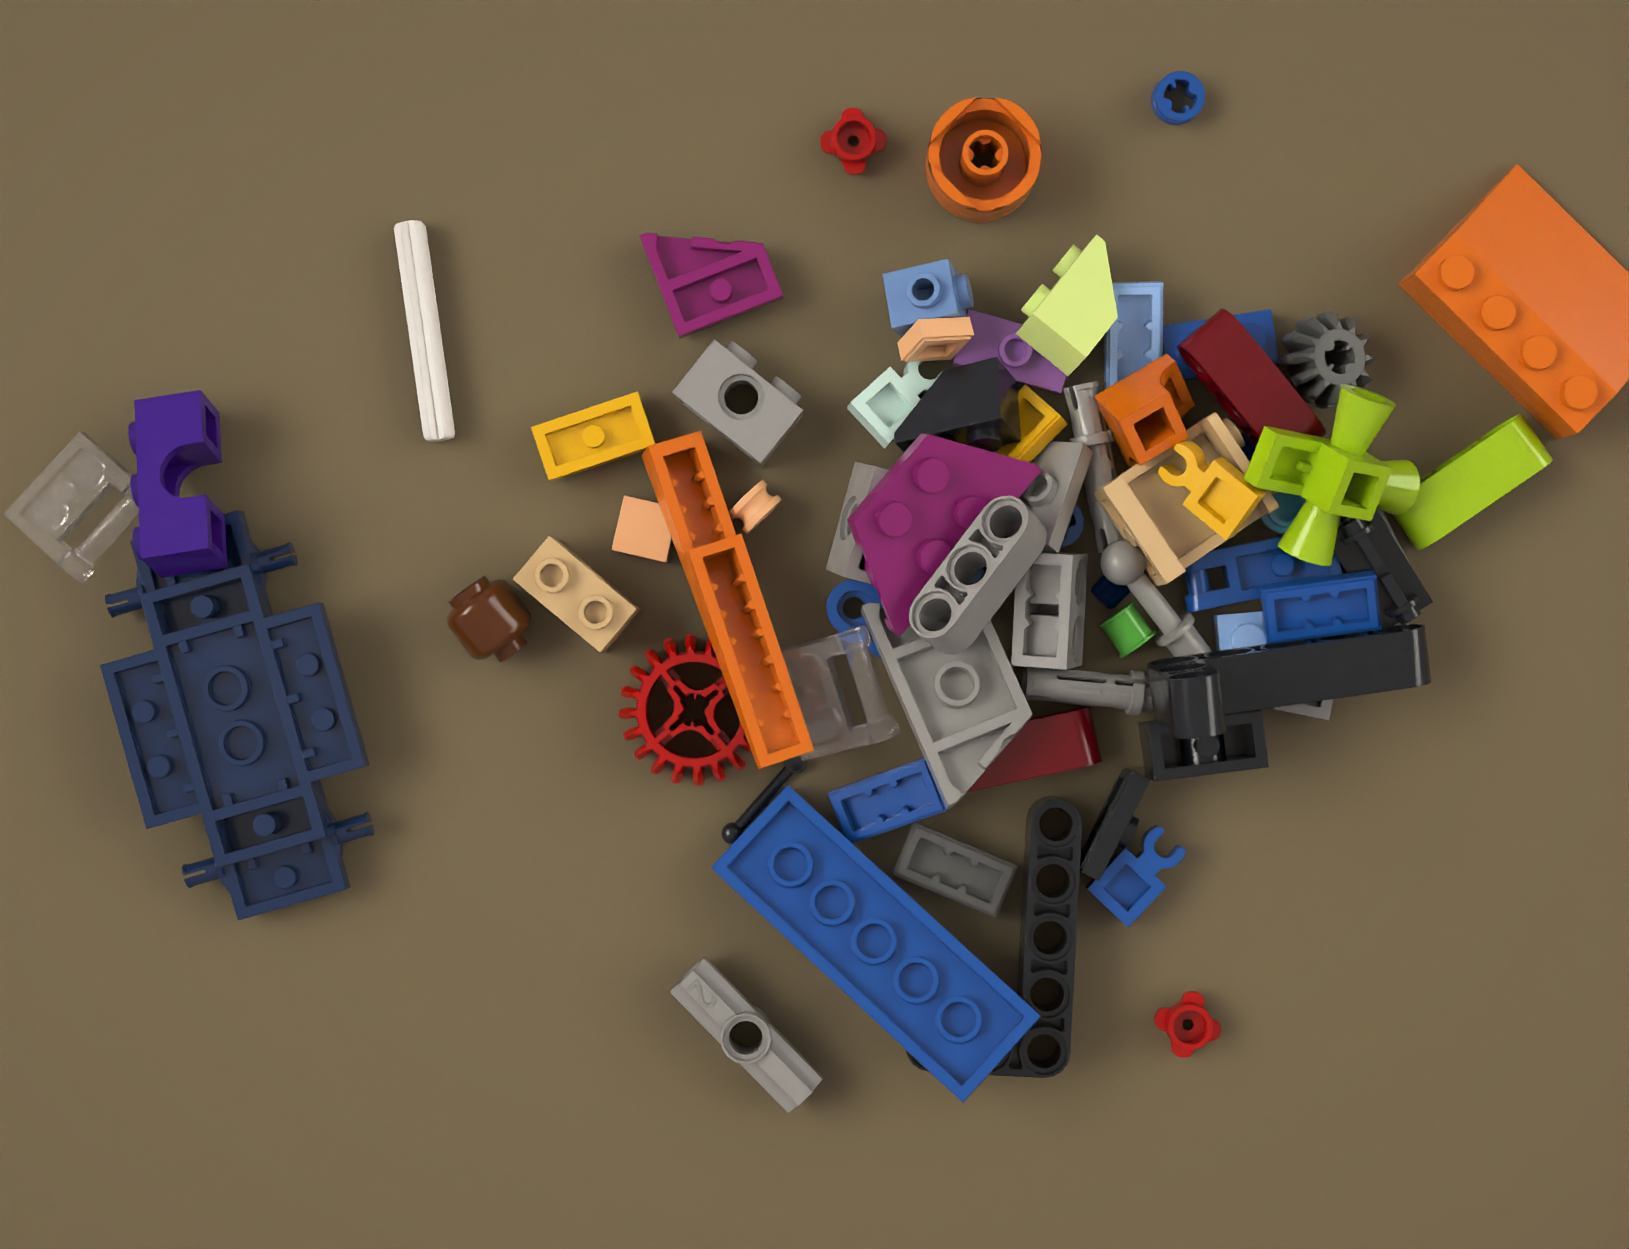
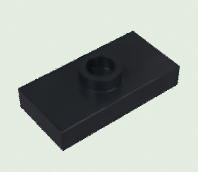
(1114, 824)

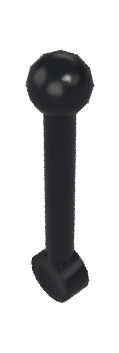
(732, 830)

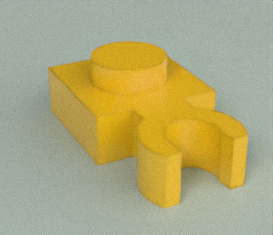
(1217, 491)

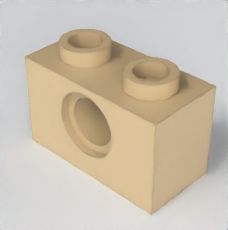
(576, 594)

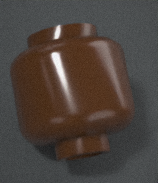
(489, 619)

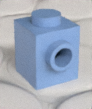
(926, 293)

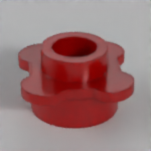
(853, 125)
(1187, 1040)

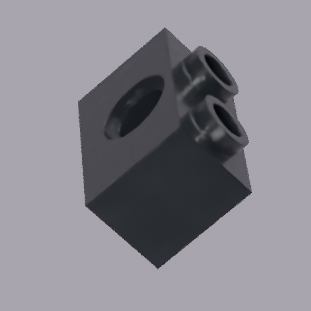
(1235, 750)

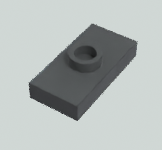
(954, 869)

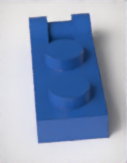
(1244, 570)

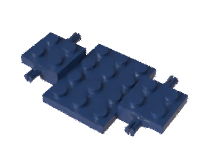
(239, 725)

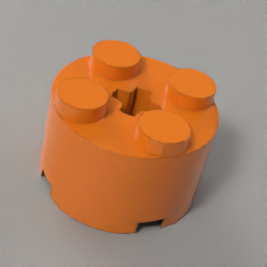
(983, 127)

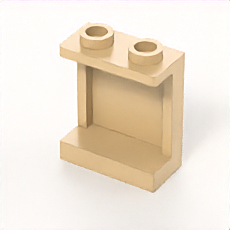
(1152, 511)

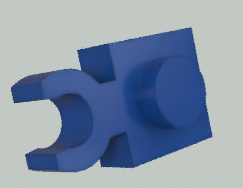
(1130, 880)

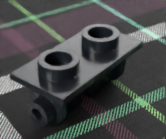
(1370, 546)

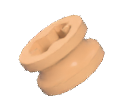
(754, 506)

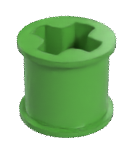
(1126, 629)

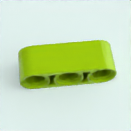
(1473, 480)

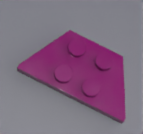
(924, 511)

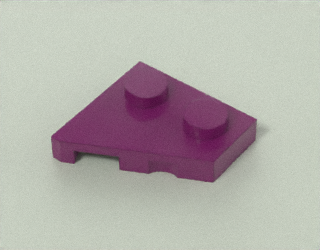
(710, 279)

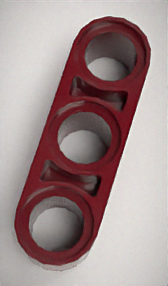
(1245, 379)
(1044, 748)

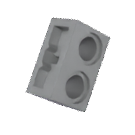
(1050, 612)

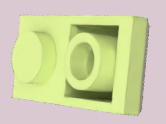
(1077, 310)

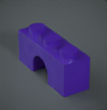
(170, 441)

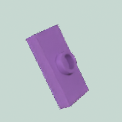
(998, 339)

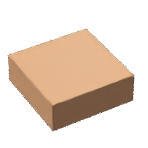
(935, 339)
(642, 530)

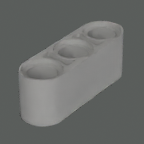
(979, 547)

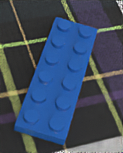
(876, 943)

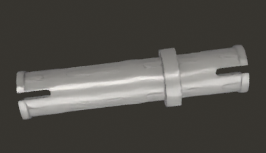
(1091, 428)
(1088, 688)

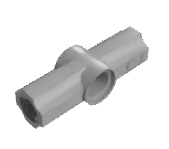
(772, 1060)

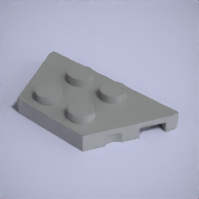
(956, 704)

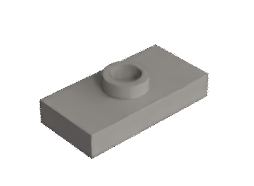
(1055, 489)

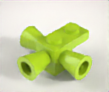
(1333, 474)

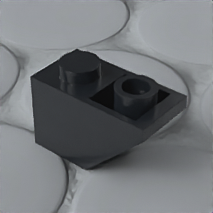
(968, 406)

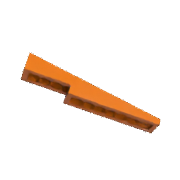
(728, 598)

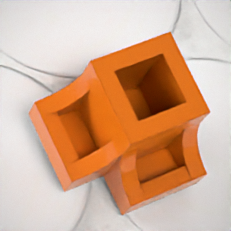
(1147, 410)

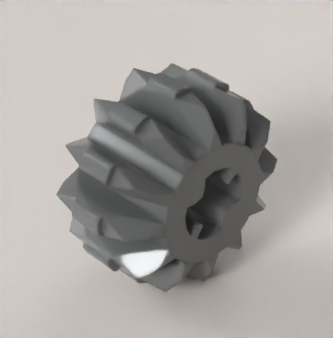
(1306, 358)

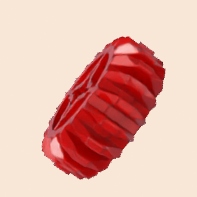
(657, 740)

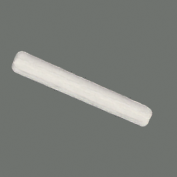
(424, 330)

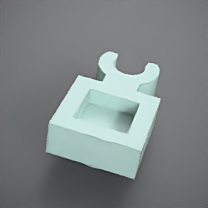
(889, 401)

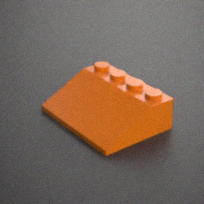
(1531, 303)

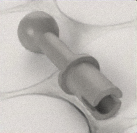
(1125, 566)

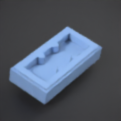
(1137, 332)

